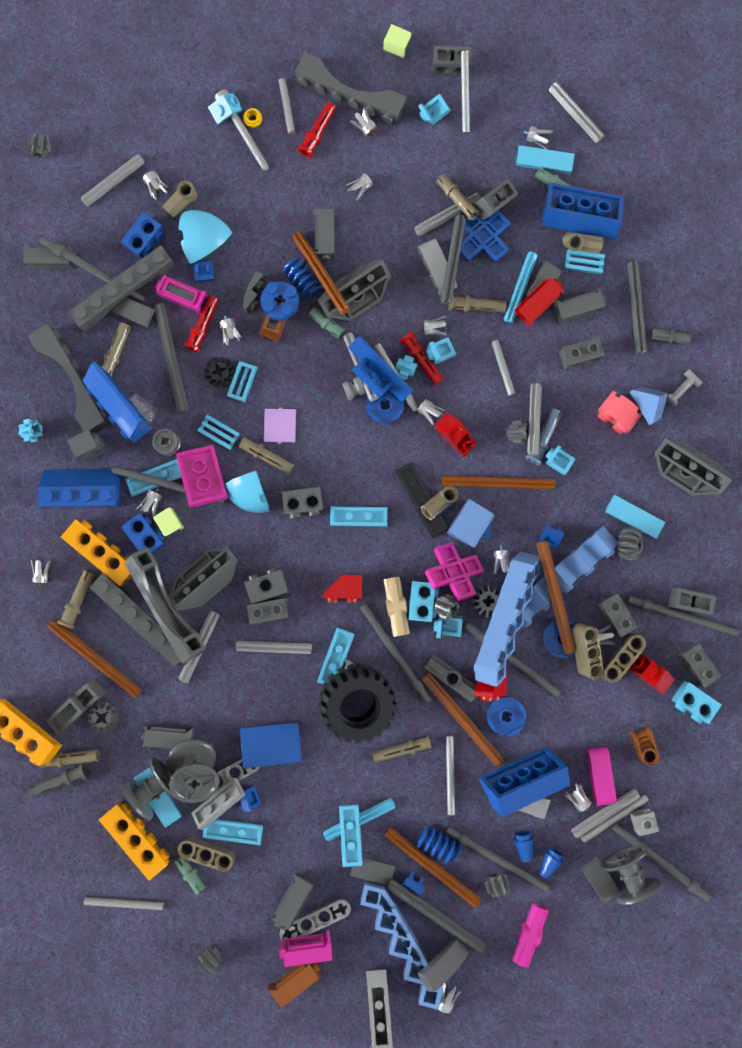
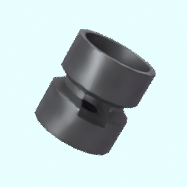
(166, 442)

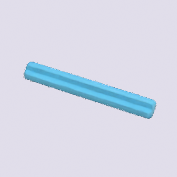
(520, 286)
(365, 817)

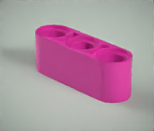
(601, 776)

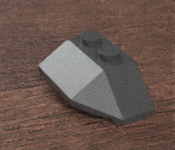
(360, 289)
(690, 468)
(203, 579)

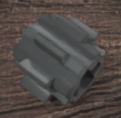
(38, 145)
(518, 432)
(446, 606)
(497, 884)
(209, 959)

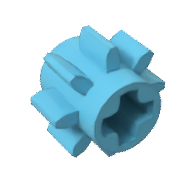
(406, 367)
(30, 430)

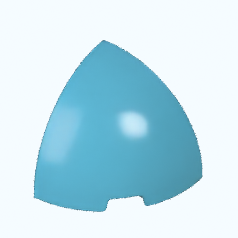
(201, 234)
(247, 493)

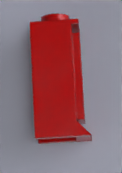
(539, 300)

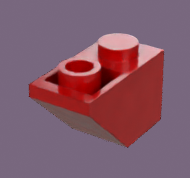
(455, 434)
(345, 587)
(652, 674)
(489, 692)

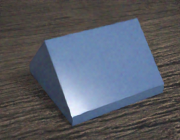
(650, 403)
(470, 523)

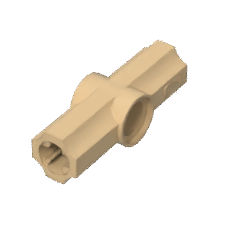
(396, 606)

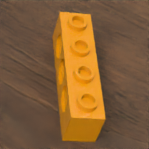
(74, 537)
(47, 745)
(136, 851)

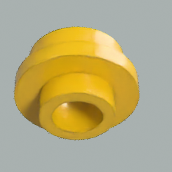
(249, 113)

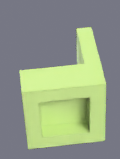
(397, 40)
(168, 521)

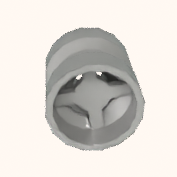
(353, 388)

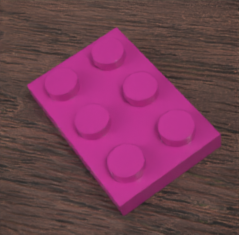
(201, 476)

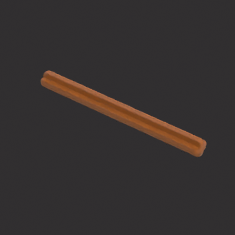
(321, 273)
(498, 482)
(556, 597)
(94, 658)
(463, 719)
(433, 867)

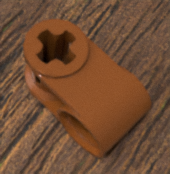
(643, 742)

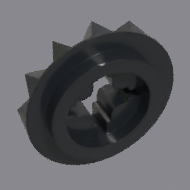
(227, 374)

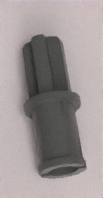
(671, 336)

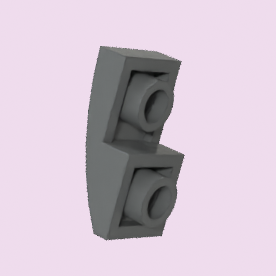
(546, 271)
(251, 298)
(134, 311)
(373, 871)
(600, 880)

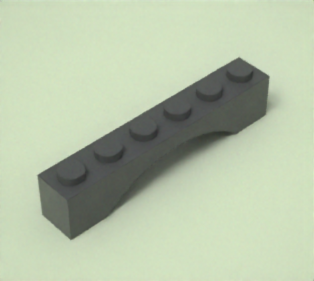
(384, 103)
(102, 301)
(87, 411)
(135, 616)
(181, 636)

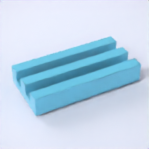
(601, 257)
(237, 397)
(205, 424)

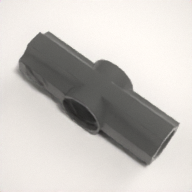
(442, 670)

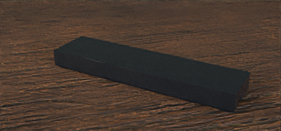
(419, 496)

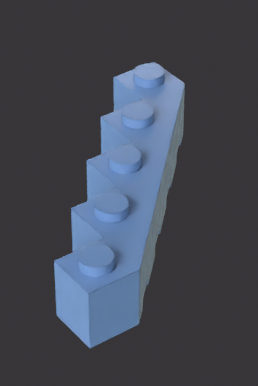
(574, 565)
(507, 618)
(403, 941)

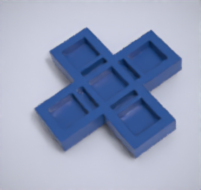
(484, 237)

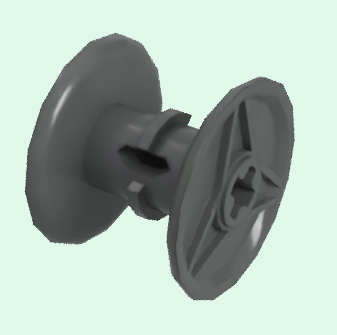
(193, 771)
(151, 788)
(636, 887)

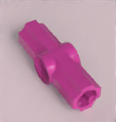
(531, 935)

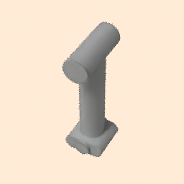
(692, 379)

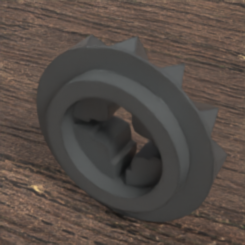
(112, 717)

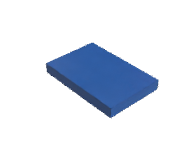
(270, 745)

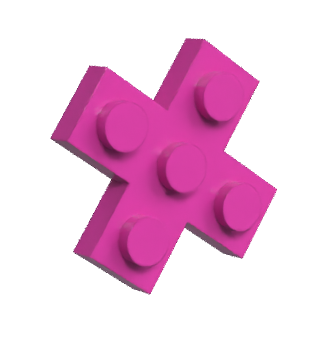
(454, 571)

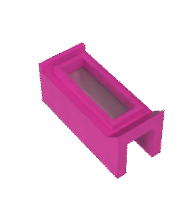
(181, 293)
(306, 949)

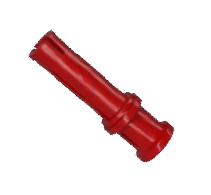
(314, 135)
(201, 333)
(416, 351)

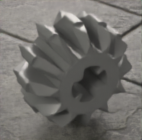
(630, 544)
(483, 595)

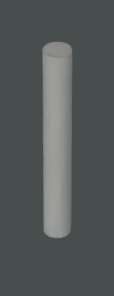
(286, 105)
(503, 367)

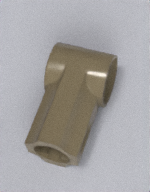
(178, 200)
(584, 242)
(439, 502)

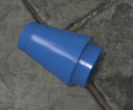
(524, 843)
(551, 862)

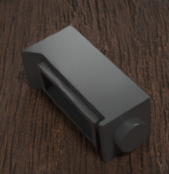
(324, 234)
(42, 258)
(579, 306)
(165, 736)
(292, 902)

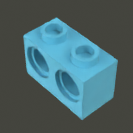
(417, 601)
(697, 699)

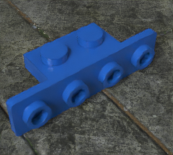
(377, 372)

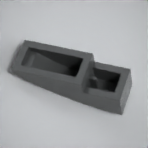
(75, 706)
(443, 965)

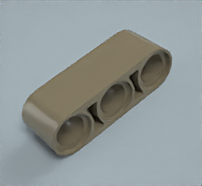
(587, 651)
(631, 653)
(197, 856)

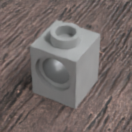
(644, 821)

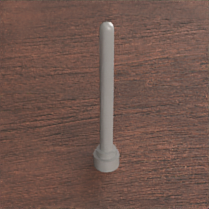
(246, 136)

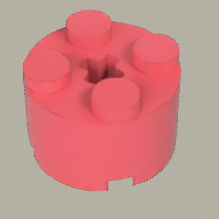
(619, 412)

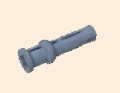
(545, 435)

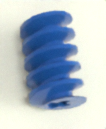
(301, 280)
(440, 845)

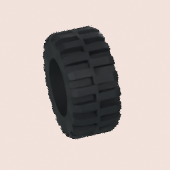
(368, 724)

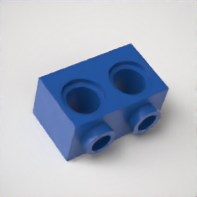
(138, 234)
(140, 538)

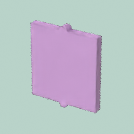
(280, 425)

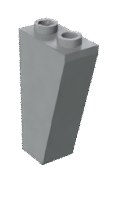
(379, 1009)

